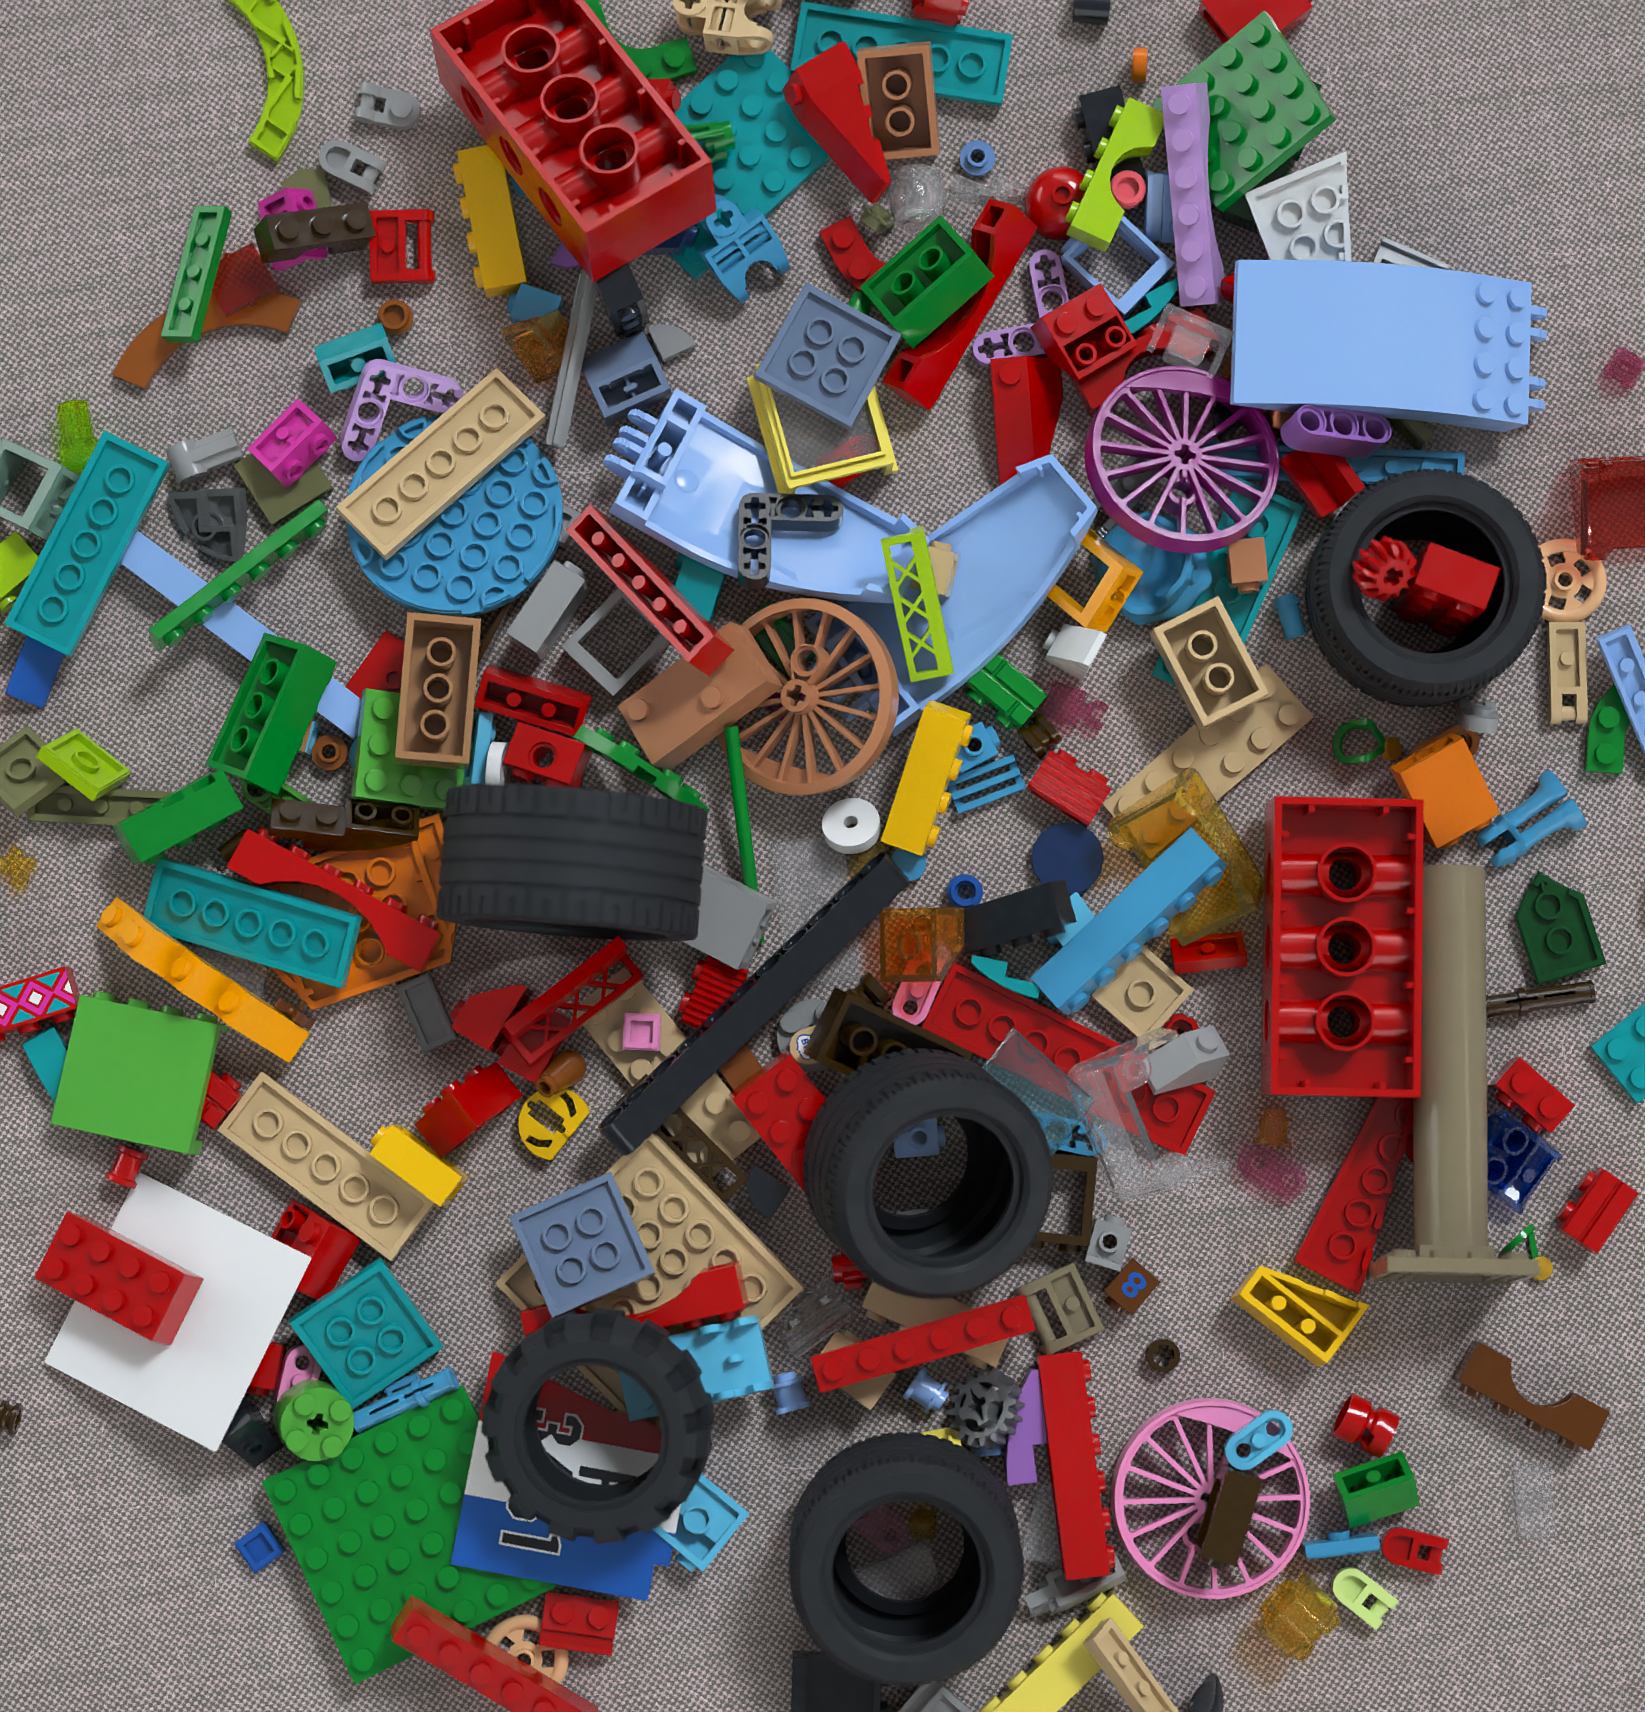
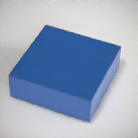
(259, 1547)

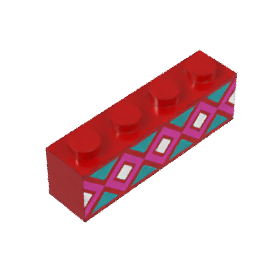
(38, 1000)

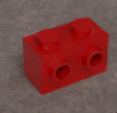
(1531, 1096)

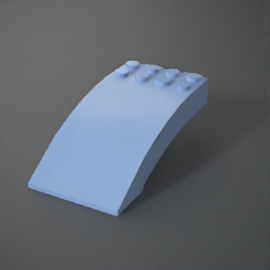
(1385, 341)

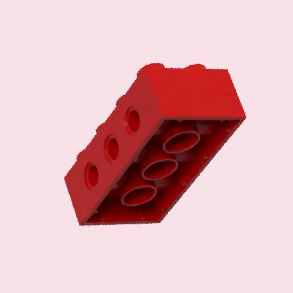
(575, 126)
(1380, 919)

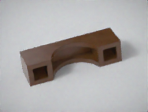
(1572, 1417)

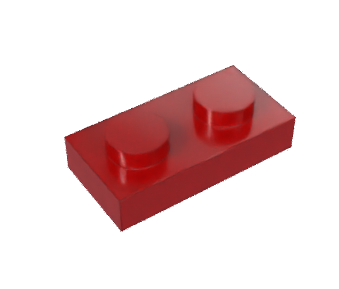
(1209, 953)

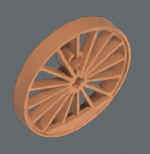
(783, 776)

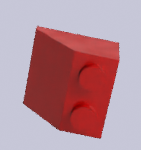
(486, 1012)

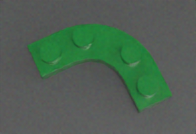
(665, 61)
(1606, 735)
(627, 758)

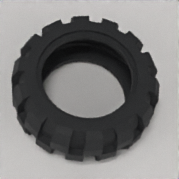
(546, 1490)

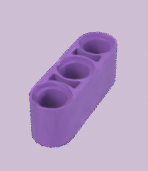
(1336, 431)

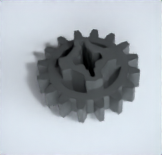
(986, 1408)

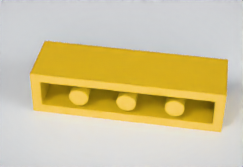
(492, 221)
(926, 778)

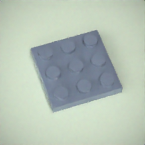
(827, 356)
(582, 1245)

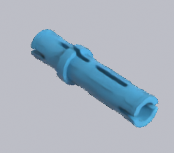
(406, 1399)

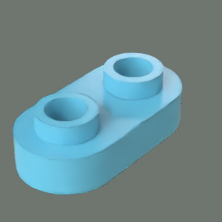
(1259, 1441)

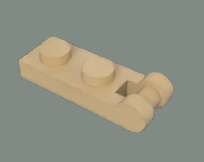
(1567, 671)

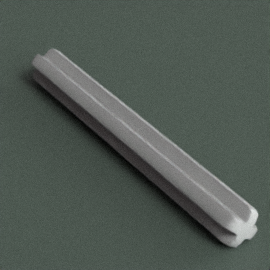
(571, 362)

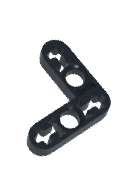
(771, 518)

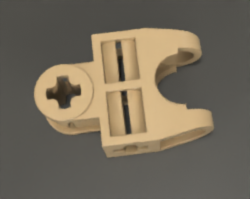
(727, 22)

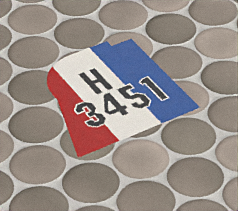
(592, 1447)

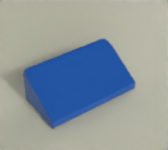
(34, 673)

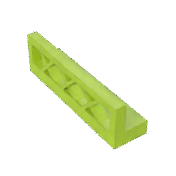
(931, 602)

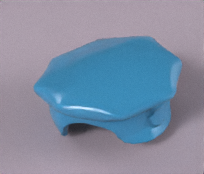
(1169, 578)

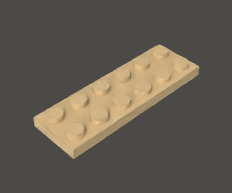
(441, 464)
(1224, 750)
(708, 1107)
(326, 1166)

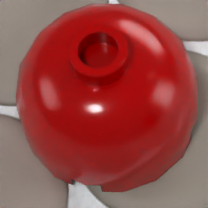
(1050, 200)

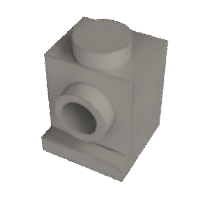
(1097, 1252)

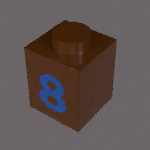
(1129, 1287)

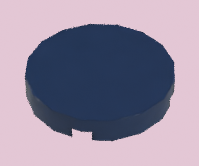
(1068, 854)

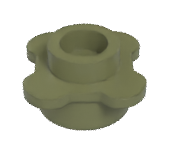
(876, 218)

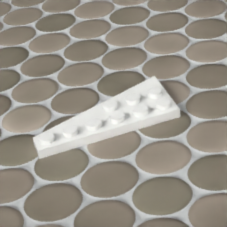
(1305, 213)

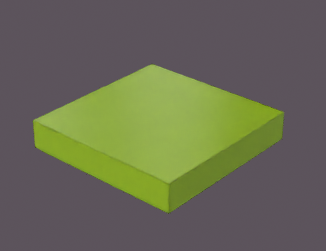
(84, 764)

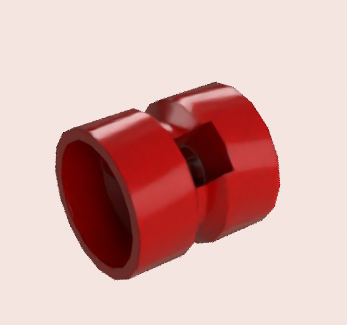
(1365, 1425)

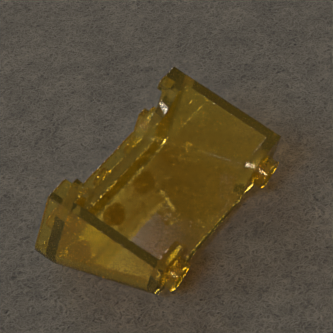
(1162, 819)

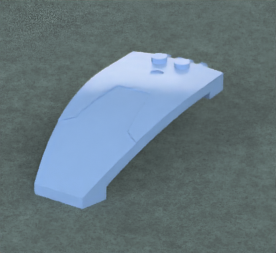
(689, 496)
(1009, 560)

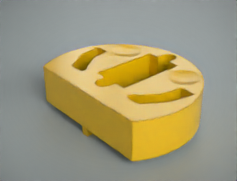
(530, 1126)

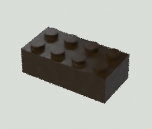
(858, 1032)

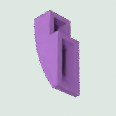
(1018, 1452)

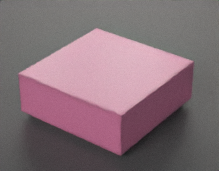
(642, 1032)

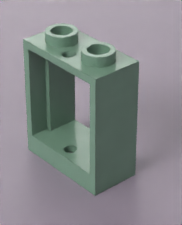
(56, 486)

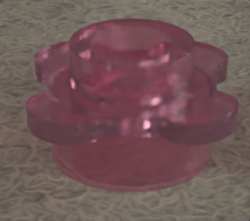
(1631, 360)

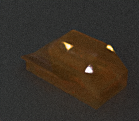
(539, 344)

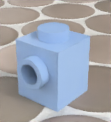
(920, 1140)

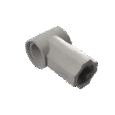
(194, 459)

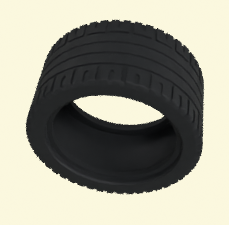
(571, 862)

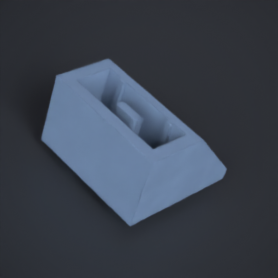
(625, 378)

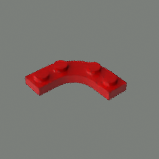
(850, 253)

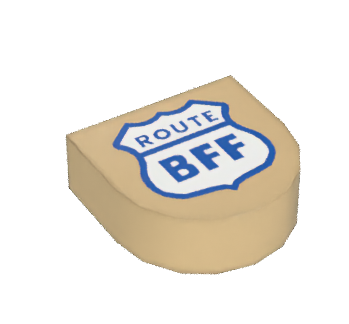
(798, 1044)

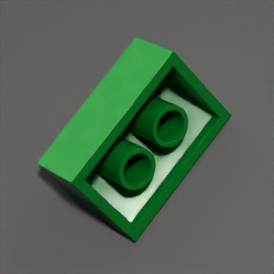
(927, 281)

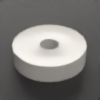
(496, 770)
(853, 839)

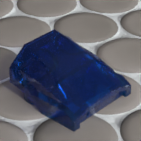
(1515, 1160)

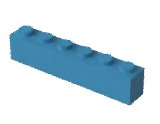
(1129, 922)

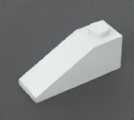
(1073, 648)

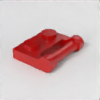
(389, 247)

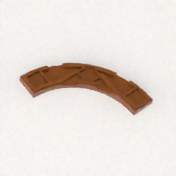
(151, 351)

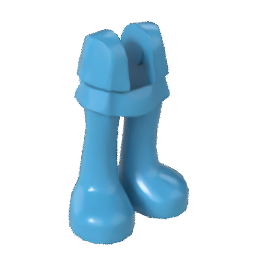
(1548, 793)

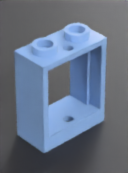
(1160, 269)

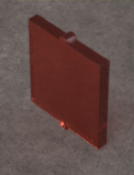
(242, 280)

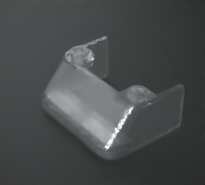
(1118, 1129)

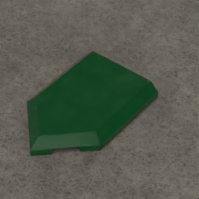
(1557, 930)

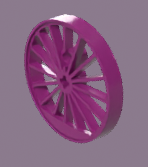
(1181, 459)

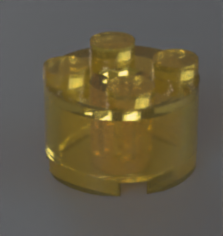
(1296, 1616)

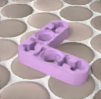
(1036, 277)
(390, 390)

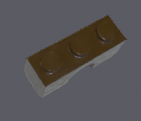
(293, 233)

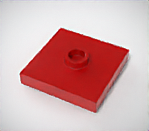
(381, 667)

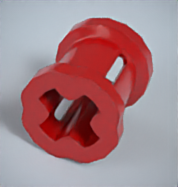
(126, 1166)

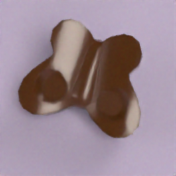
(295, 1012)

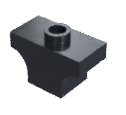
(251, 1435)

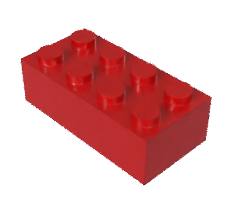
(1446, 591)
(781, 1108)
(118, 1278)

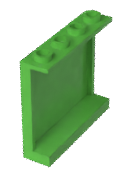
(137, 1072)

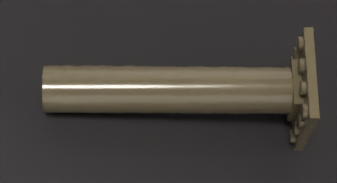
(1452, 1108)

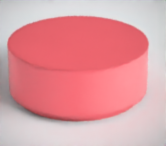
(1128, 189)

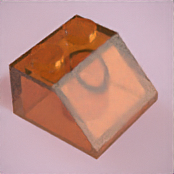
(919, 943)

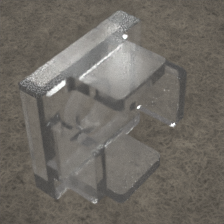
(1190, 339)

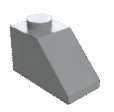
(1187, 1060)

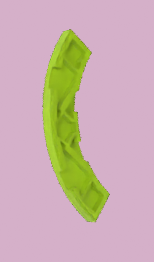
(284, 75)

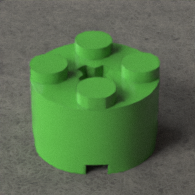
(322, 1439)

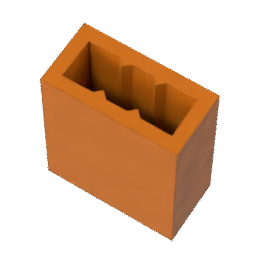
(1451, 790)

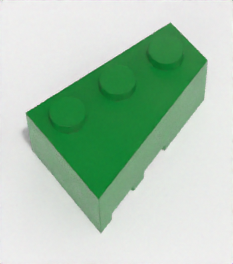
(178, 818)

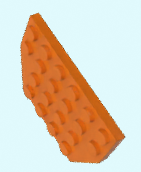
(399, 872)

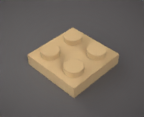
(1143, 993)

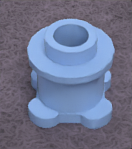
(926, 1391)
(789, 1393)

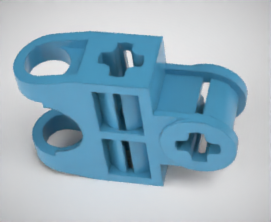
(737, 244)

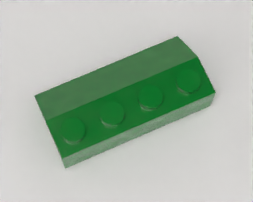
(271, 712)

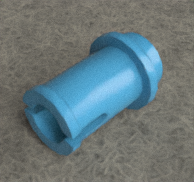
(1290, 616)

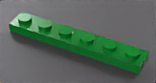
(229, 584)

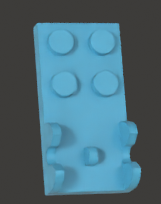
(730, 1360)

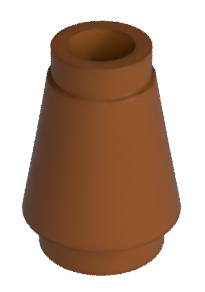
(563, 1072)

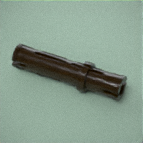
(1576, 994)

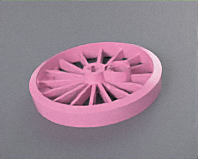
(1232, 1417)

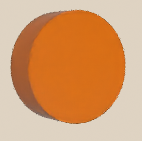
(1139, 65)

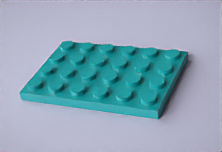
(771, 146)

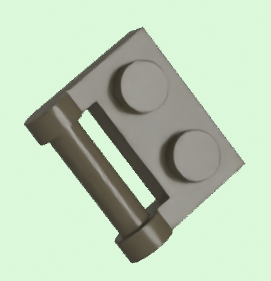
(1070, 1303)

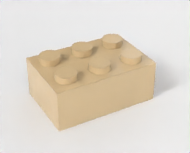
(1209, 663)

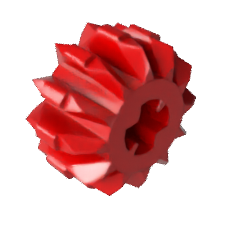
(1384, 568)

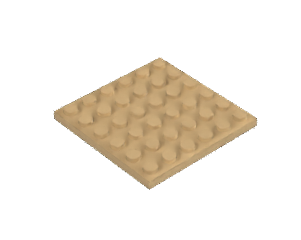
(682, 1233)

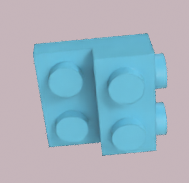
(704, 1525)

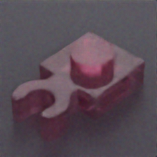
(1067, 704)

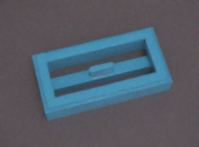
(1014, 773)

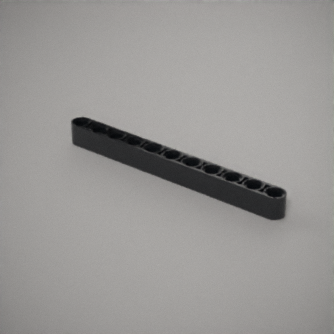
(753, 1004)

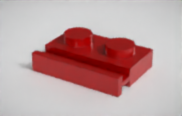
(578, 1623)

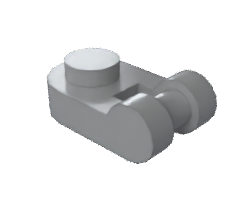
(399, 112)
(340, 159)
(1477, 717)

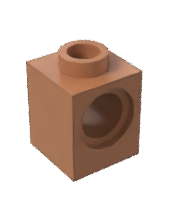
(1246, 565)

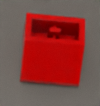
(1084, 333)
(321, 1239)

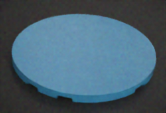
(481, 546)

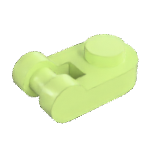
(1352, 1589)

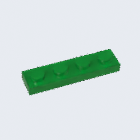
(196, 274)

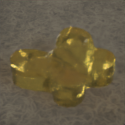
(18, 867)

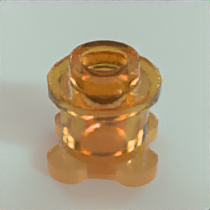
(1273, 1128)

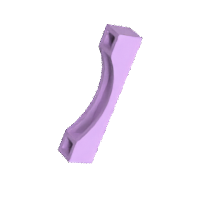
(1196, 246)

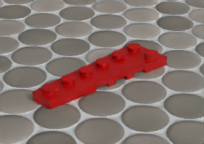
(1354, 1208)

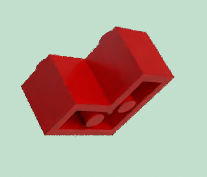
(466, 1108)

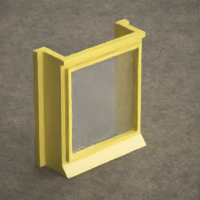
(813, 449)

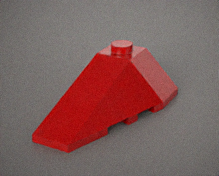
(832, 111)
(1024, 409)

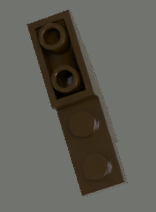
(347, 828)

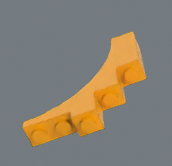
(201, 980)

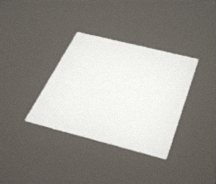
(209, 1365)

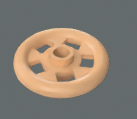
(1594, 581)
(514, 1629)

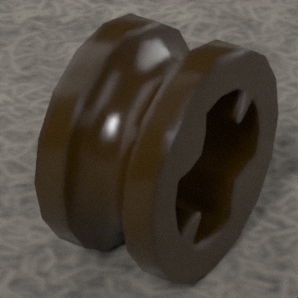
(1154, 1348)
(10, 1417)

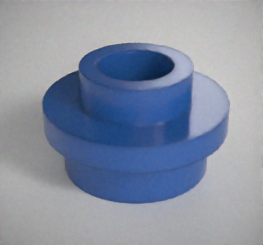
(964, 880)

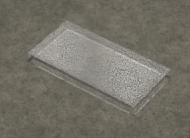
(806, 879)

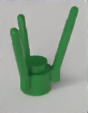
(715, 137)

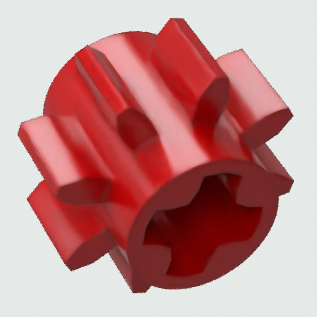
(847, 1272)

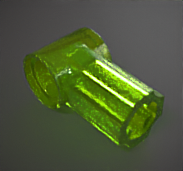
(76, 434)

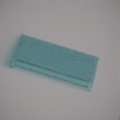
(1041, 1085)

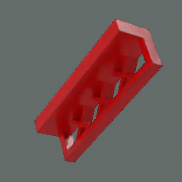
(563, 991)

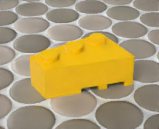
(1299, 1313)

